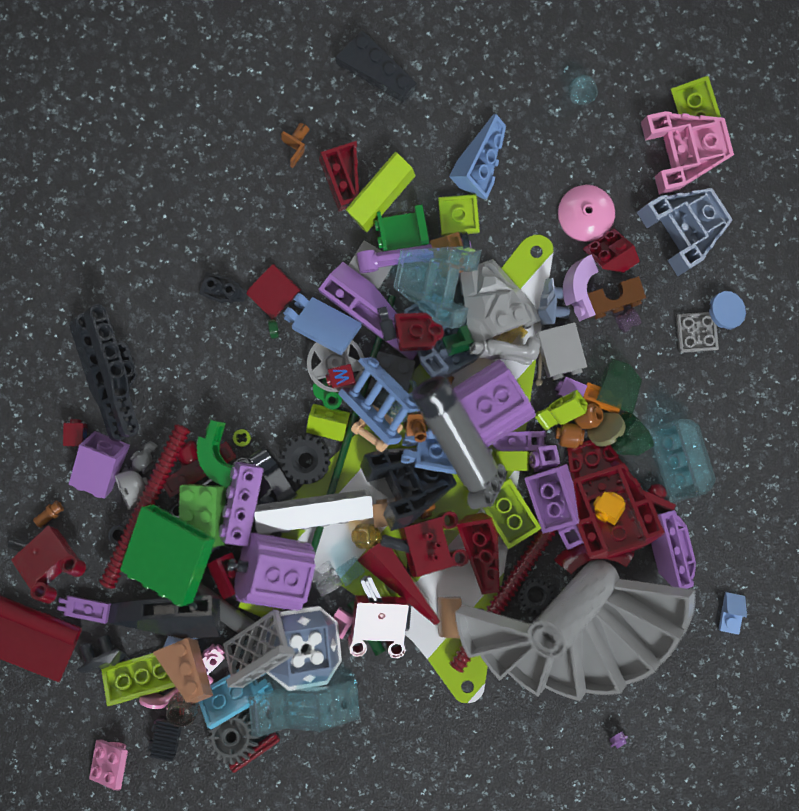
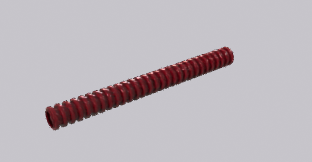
(149, 496)
(510, 586)

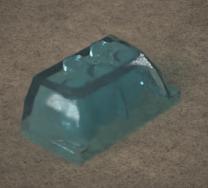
(682, 459)

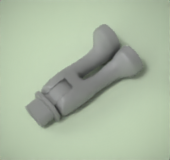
(502, 350)

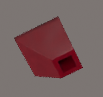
(613, 252)

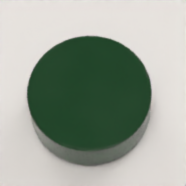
(273, 328)

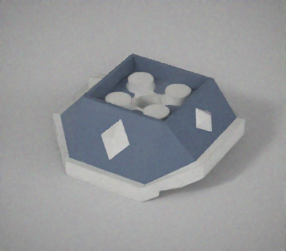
(323, 656)

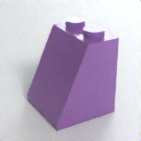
(97, 464)

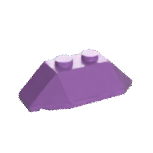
(674, 552)

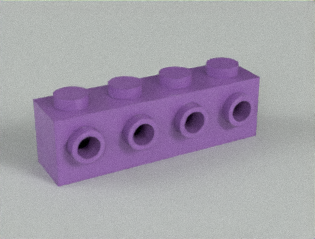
(241, 504)

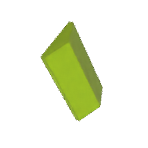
(696, 98)
(381, 191)
(134, 679)

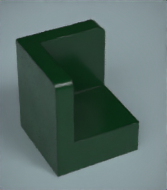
(458, 342)

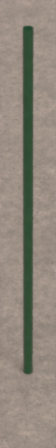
(348, 437)

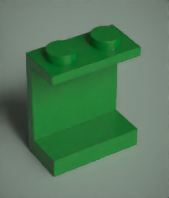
(402, 230)

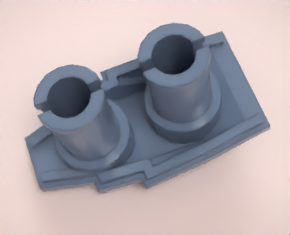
(548, 308)

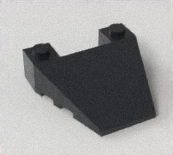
(412, 487)

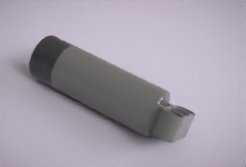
(460, 441)

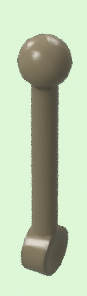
(538, 382)

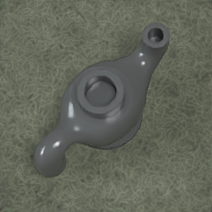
(143, 460)

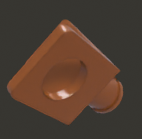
(295, 142)
(415, 426)

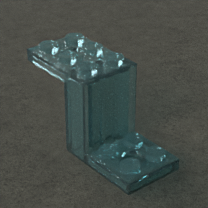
(304, 708)

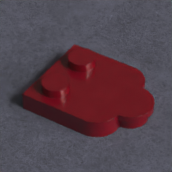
(417, 331)

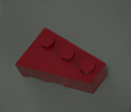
(341, 173)

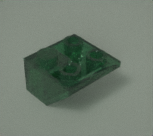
(635, 437)

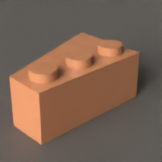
(186, 669)

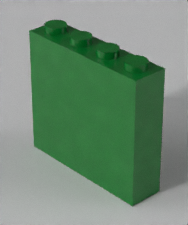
(167, 555)

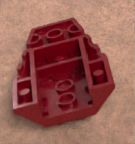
(598, 471)

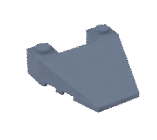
(692, 221)

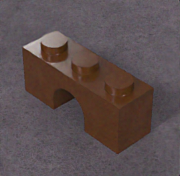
(630, 294)

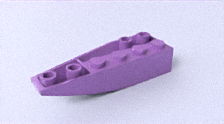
(360, 300)

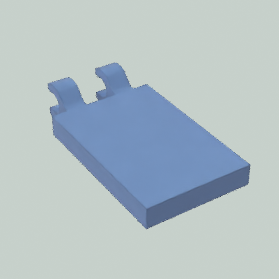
(322, 324)
(427, 455)

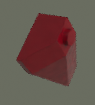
(482, 547)

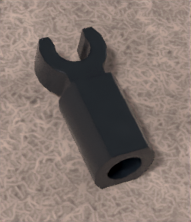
(386, 324)

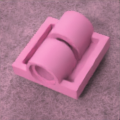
(108, 764)

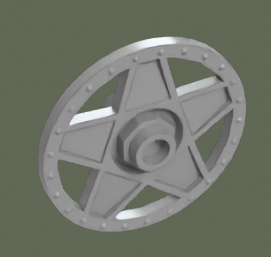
(331, 360)

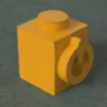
(609, 507)

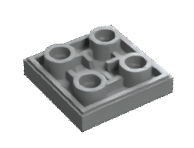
(696, 332)

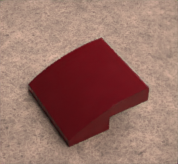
(273, 291)

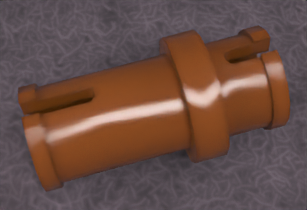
(51, 511)

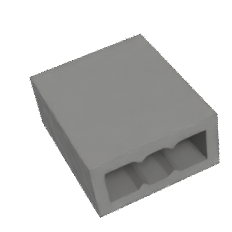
(561, 351)

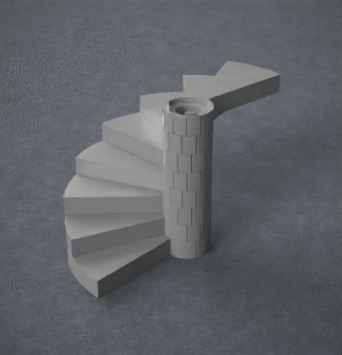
(589, 637)

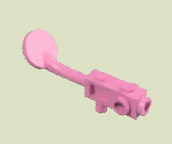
(211, 658)

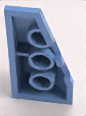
(477, 163)

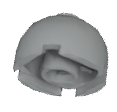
(131, 487)

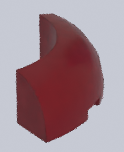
(577, 556)

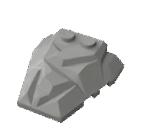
(494, 302)

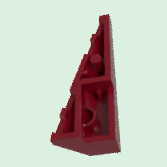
(389, 569)

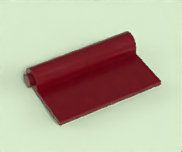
(36, 639)

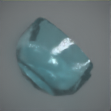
(582, 90)

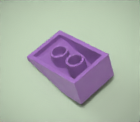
(553, 498)

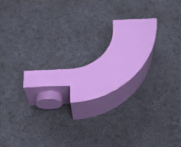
(576, 287)

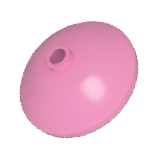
(580, 224)

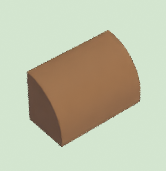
(446, 613)

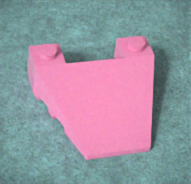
(692, 146)

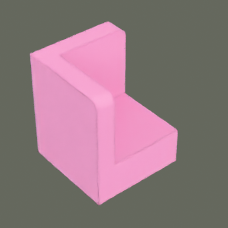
(344, 621)

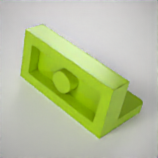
(327, 422)

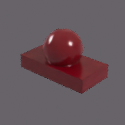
(658, 494)

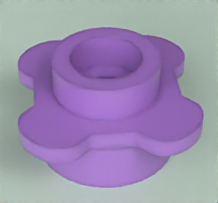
(618, 740)

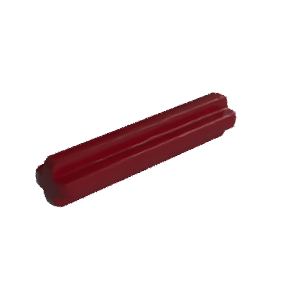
(262, 746)

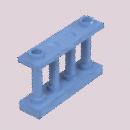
(364, 407)

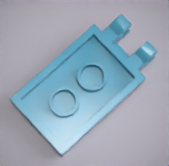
(229, 700)

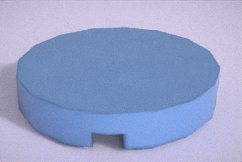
(727, 310)

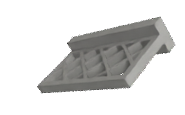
(260, 663)

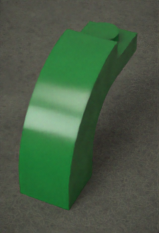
(209, 454)

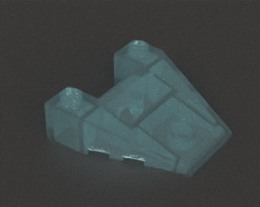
(431, 280)

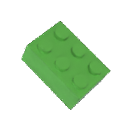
(203, 508)

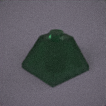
(619, 386)

